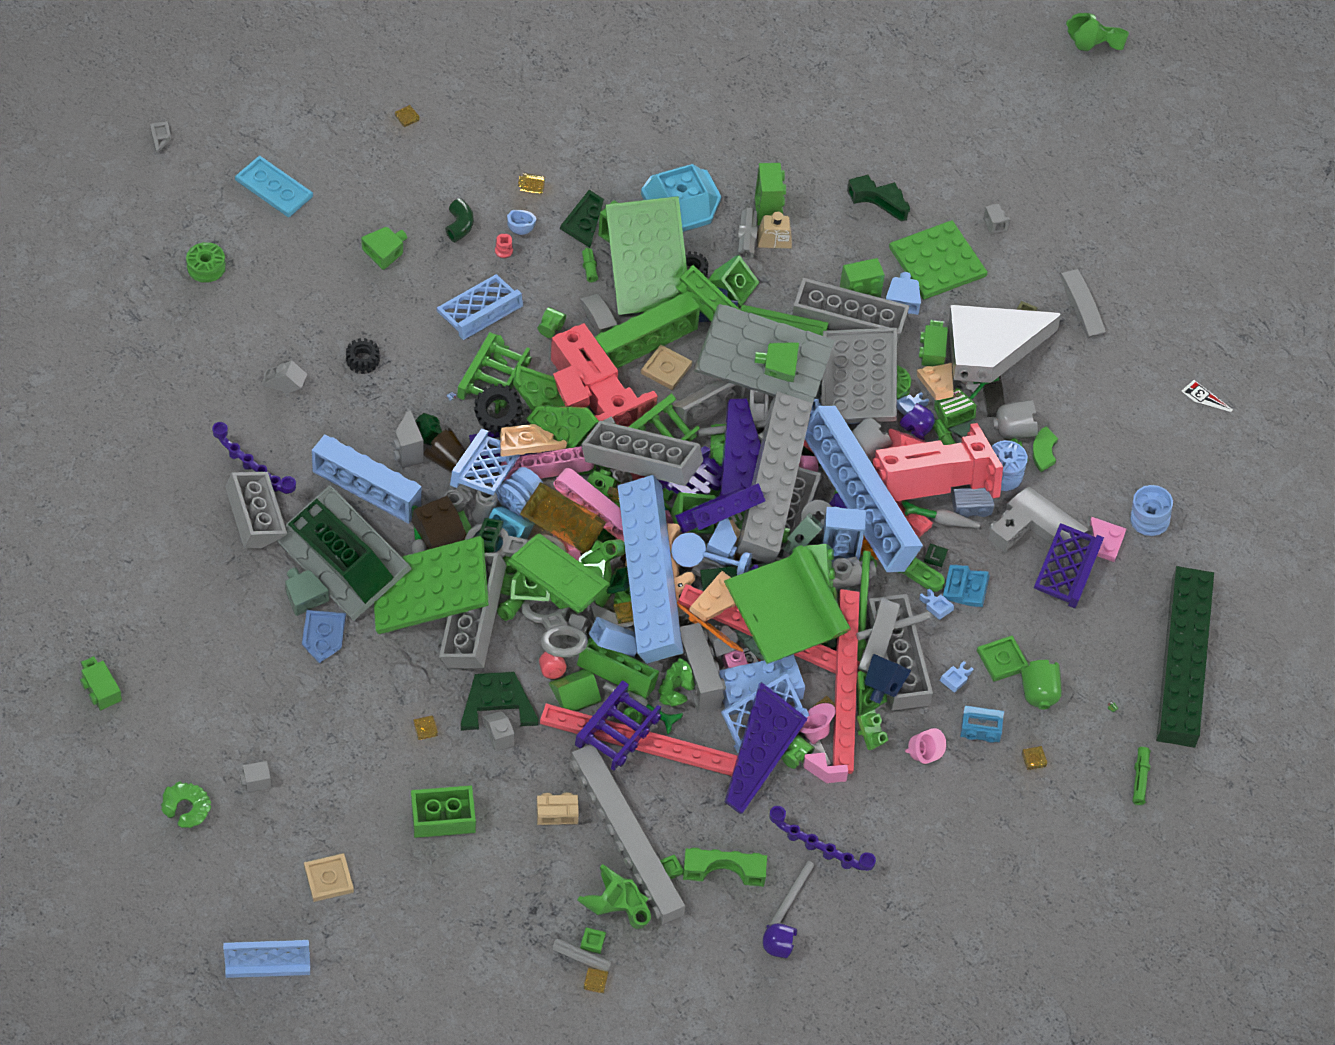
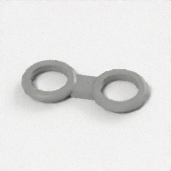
(510, 543)
(555, 625)

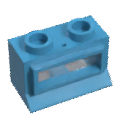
(982, 724)

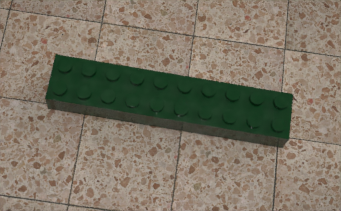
(1185, 657)

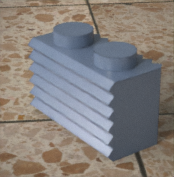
(972, 502)

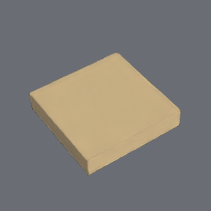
(666, 367)
(328, 877)

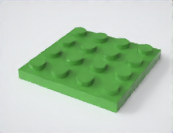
(938, 259)

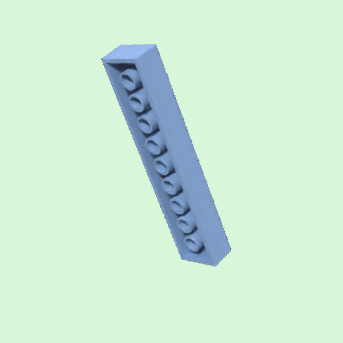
(862, 488)
(650, 569)

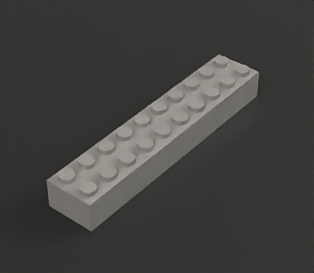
(776, 475)

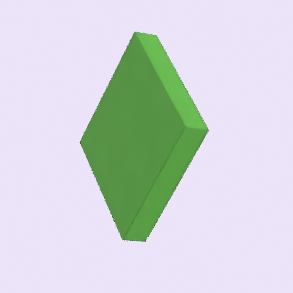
(1002, 658)

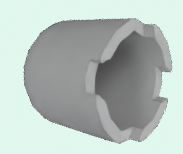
(1016, 420)
(871, 437)

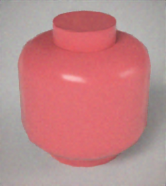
(552, 666)

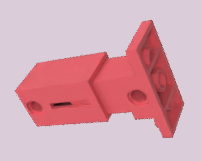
(600, 375)
(935, 467)

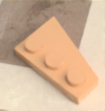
(937, 380)
(713, 600)

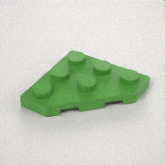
(536, 388)
(564, 422)

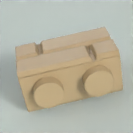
(557, 809)

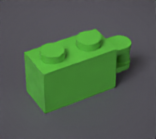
(934, 344)
(99, 683)

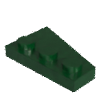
(584, 218)

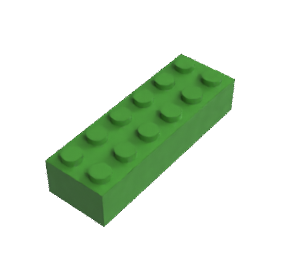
(650, 330)

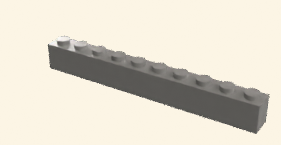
(627, 834)

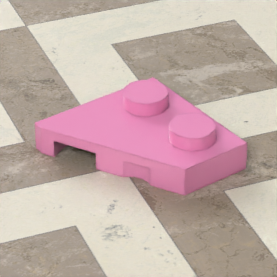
(1112, 540)

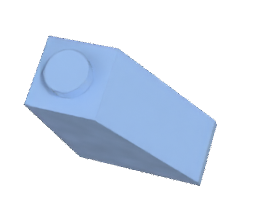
(613, 637)

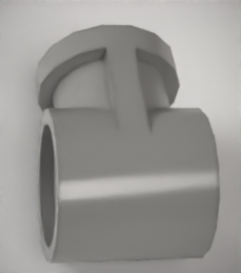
(459, 497)

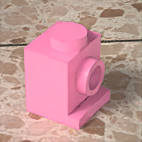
(734, 659)

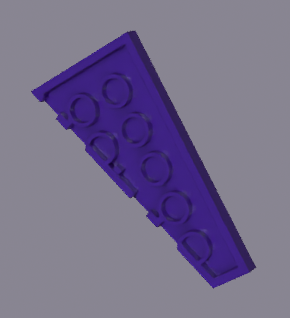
(740, 447)
(766, 738)

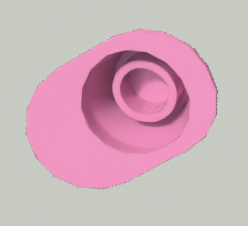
(818, 722)
(927, 746)

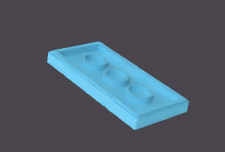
(274, 186)

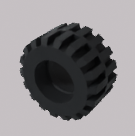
(498, 393)

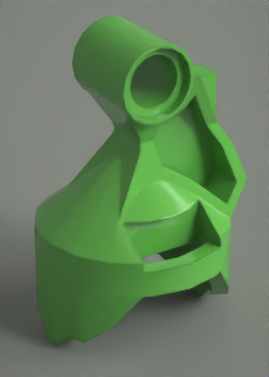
(1089, 32)
(599, 560)
(619, 896)

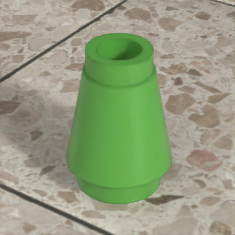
(509, 608)

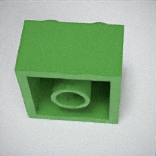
(863, 277)

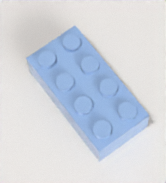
(844, 531)
(745, 679)

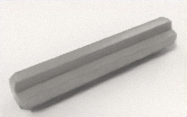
(581, 955)

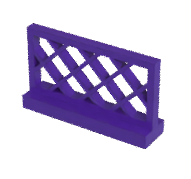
(1081, 574)

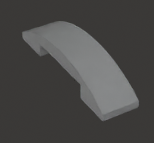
(880, 632)

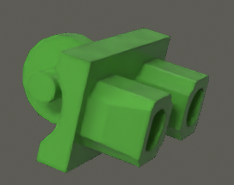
(871, 729)

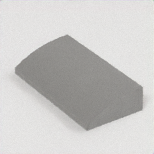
(1045, 516)

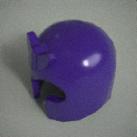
(919, 420)
(778, 940)

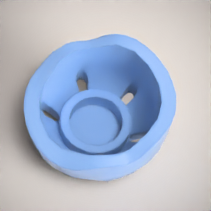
(521, 221)

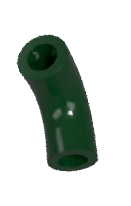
(463, 222)

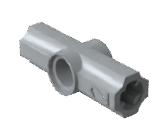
(747, 233)

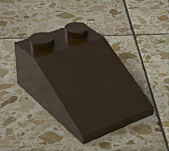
(438, 523)

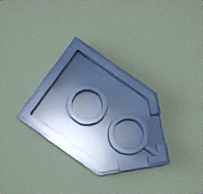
(323, 633)

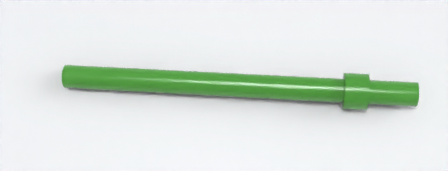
(863, 601)

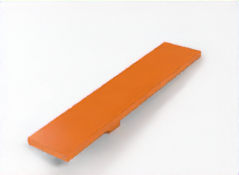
(693, 618)

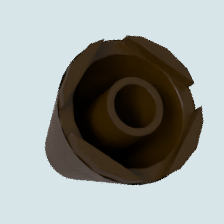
(446, 450)

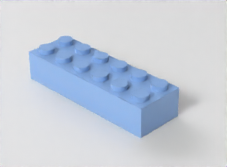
(366, 478)

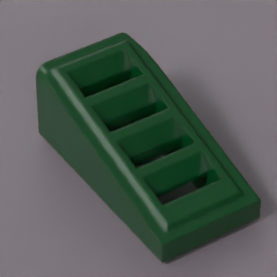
(490, 547)
(619, 580)

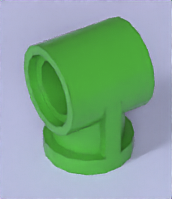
(551, 321)
(796, 752)

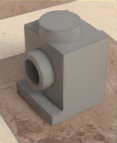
(995, 219)
(578, 622)

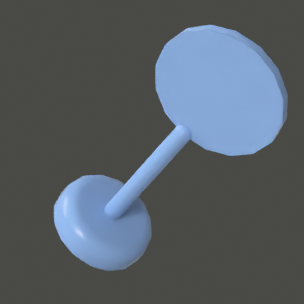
(690, 550)

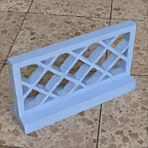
(488, 313)
(472, 458)
(742, 702)
(259, 964)

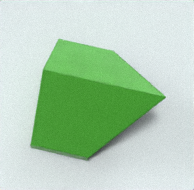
(526, 589)
(863, 695)

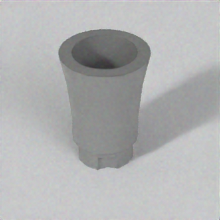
(484, 505)

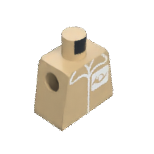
(774, 232)

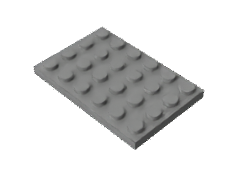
(862, 374)

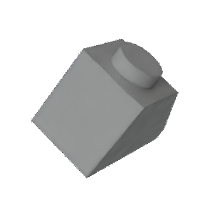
(499, 730)

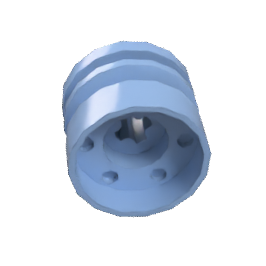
(1014, 461)
(518, 489)
(1151, 510)

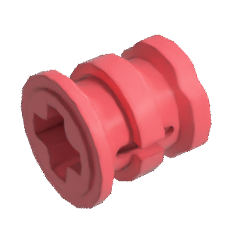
(504, 246)

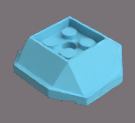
(696, 193)

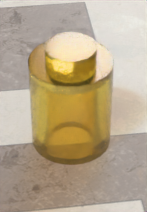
(532, 183)

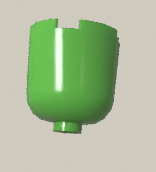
(1041, 683)

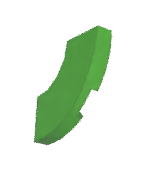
(1042, 449)

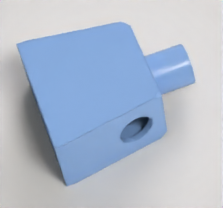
(905, 291)

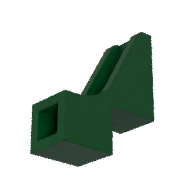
(886, 197)

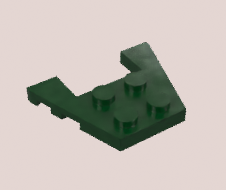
(497, 692)

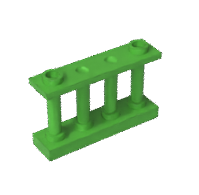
(703, 292)
(482, 359)
(653, 417)

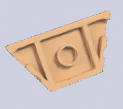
(527, 439)

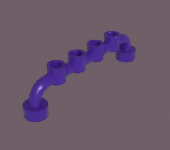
(286, 485)
(866, 861)

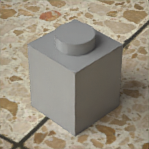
(256, 776)

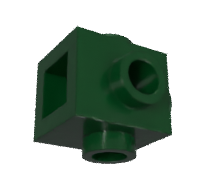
(429, 427)

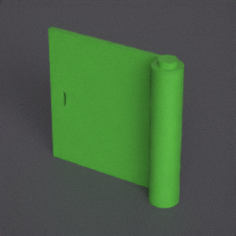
(787, 605)

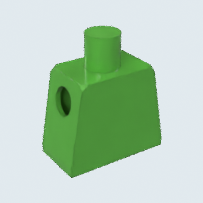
(383, 246)
(779, 360)

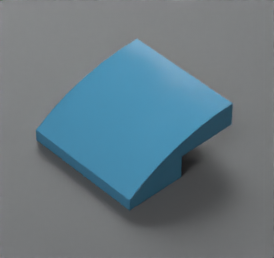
(966, 586)

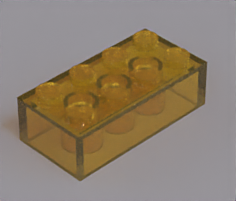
(563, 518)

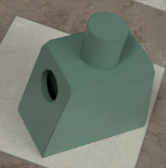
(808, 528)
(305, 591)

